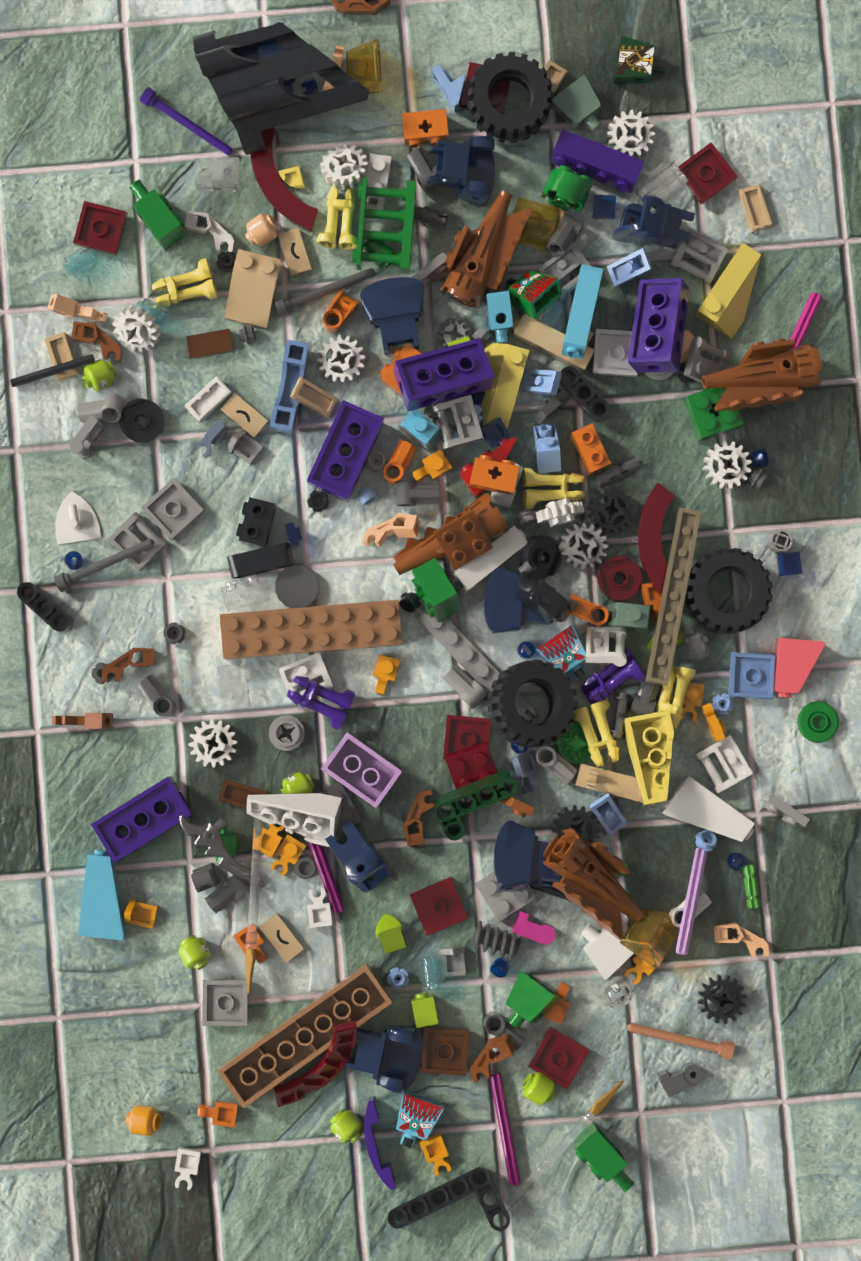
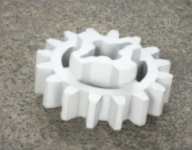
(632, 141)
(344, 166)
(136, 328)
(332, 363)
(734, 470)
(560, 512)
(216, 732)

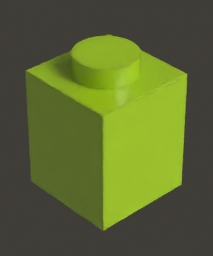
(424, 1009)

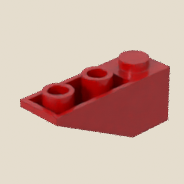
(498, 455)

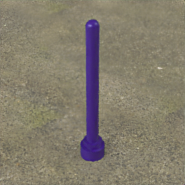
(150, 98)

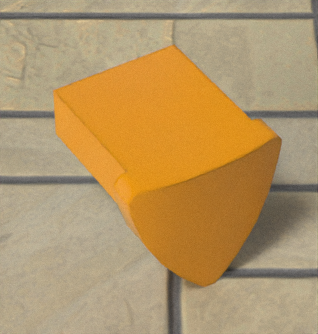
(140, 914)

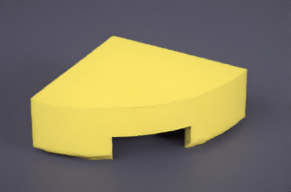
(292, 177)

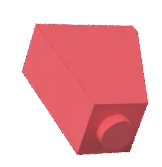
(793, 664)

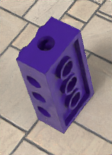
(659, 325)
(463, 370)
(339, 437)
(127, 814)

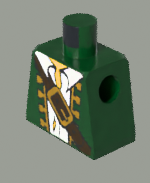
(636, 62)

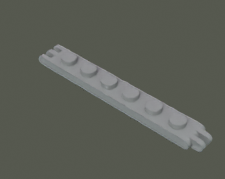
(469, 657)

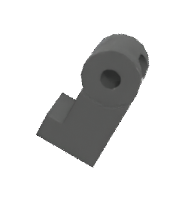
(204, 877)
(680, 1080)

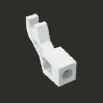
(220, 235)

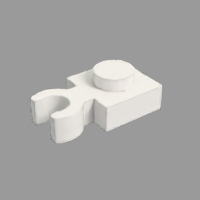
(319, 912)
(187, 1163)

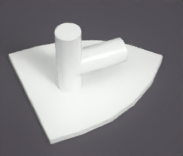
(76, 521)

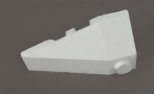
(308, 814)

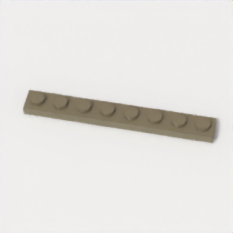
(673, 597)

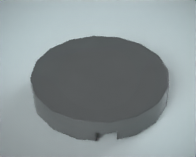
(297, 586)

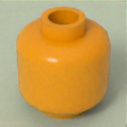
(144, 1120)

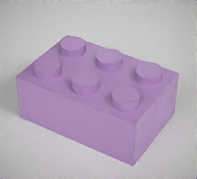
(361, 770)

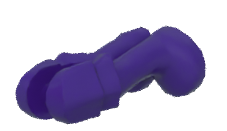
(598, 689)
(335, 715)

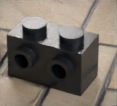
(256, 522)

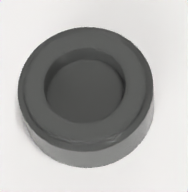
(305, 867)

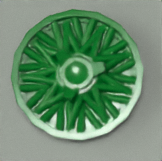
(818, 722)
(573, 745)

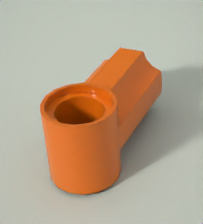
(399, 460)
(585, 610)

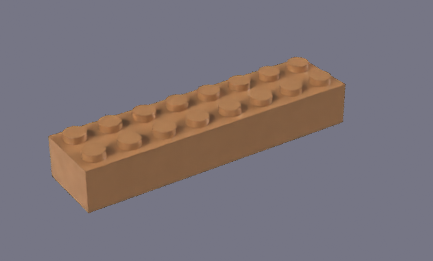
(311, 629)
(303, 1035)

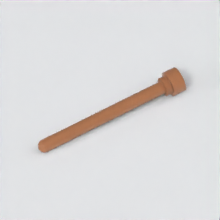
(724, 1049)

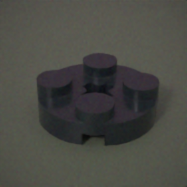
(153, 426)
(552, 557)

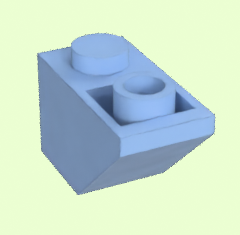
(547, 448)

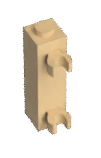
(548, 340)
(608, 782)

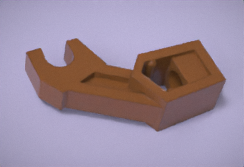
(360, 6)
(107, 344)
(118, 665)
(90, 720)
(418, 807)
(482, 1062)

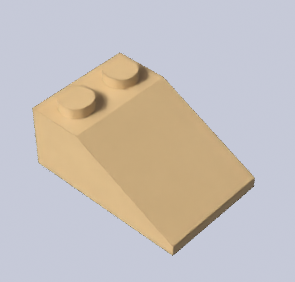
(253, 288)

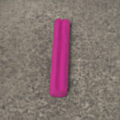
(806, 319)

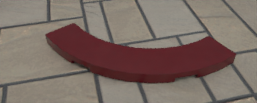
(276, 191)
(650, 536)
(325, 1070)

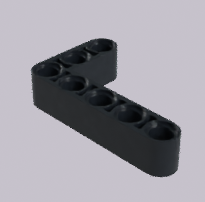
(451, 1197)

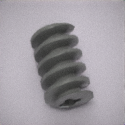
(496, 941)

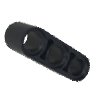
(585, 404)
(260, 560)
(37, 600)

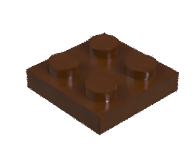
(445, 1050)

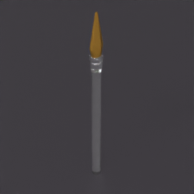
(251, 935)
(584, 1122)

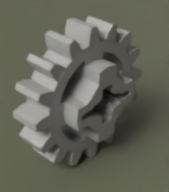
(592, 540)

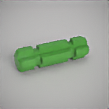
(751, 886)

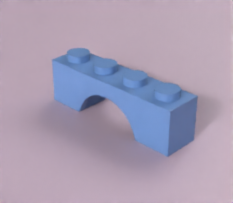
(294, 367)

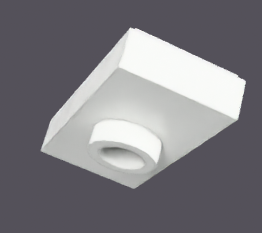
(208, 399)

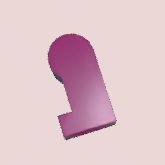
(540, 933)

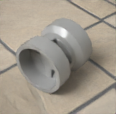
(777, 544)

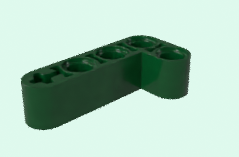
(479, 800)

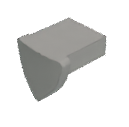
(244, 447)
(453, 960)

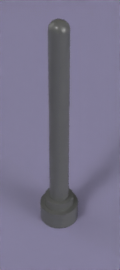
(283, 306)
(65, 581)

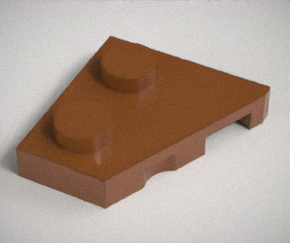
(519, 807)

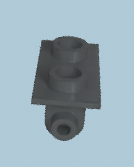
(617, 713)

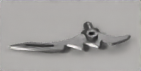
(211, 838)

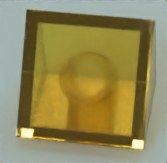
(365, 65)
(540, 225)
(650, 936)

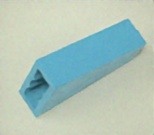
(582, 311)
(101, 900)

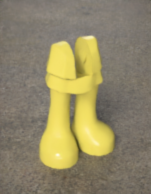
(329, 237)
(202, 273)
(533, 496)
(684, 676)
(599, 712)

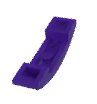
(383, 1170)

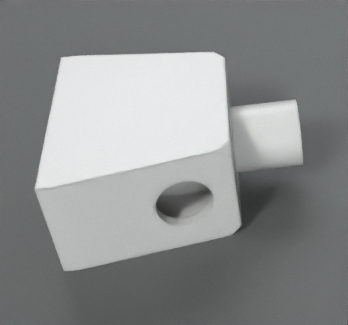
(605, 951)

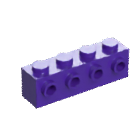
(597, 161)

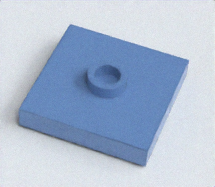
(752, 675)

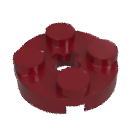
(626, 568)

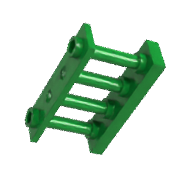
(403, 237)

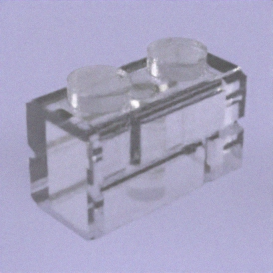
(663, 184)

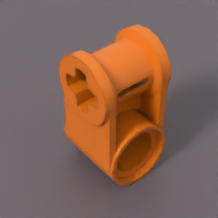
(341, 308)

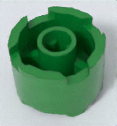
(567, 189)

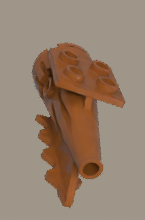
(487, 250)
(767, 376)
(458, 539)
(591, 880)

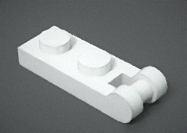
(378, 177)

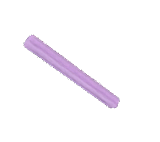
(691, 902)

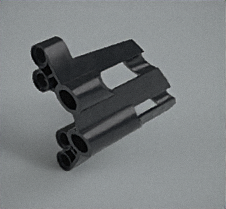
(255, 89)

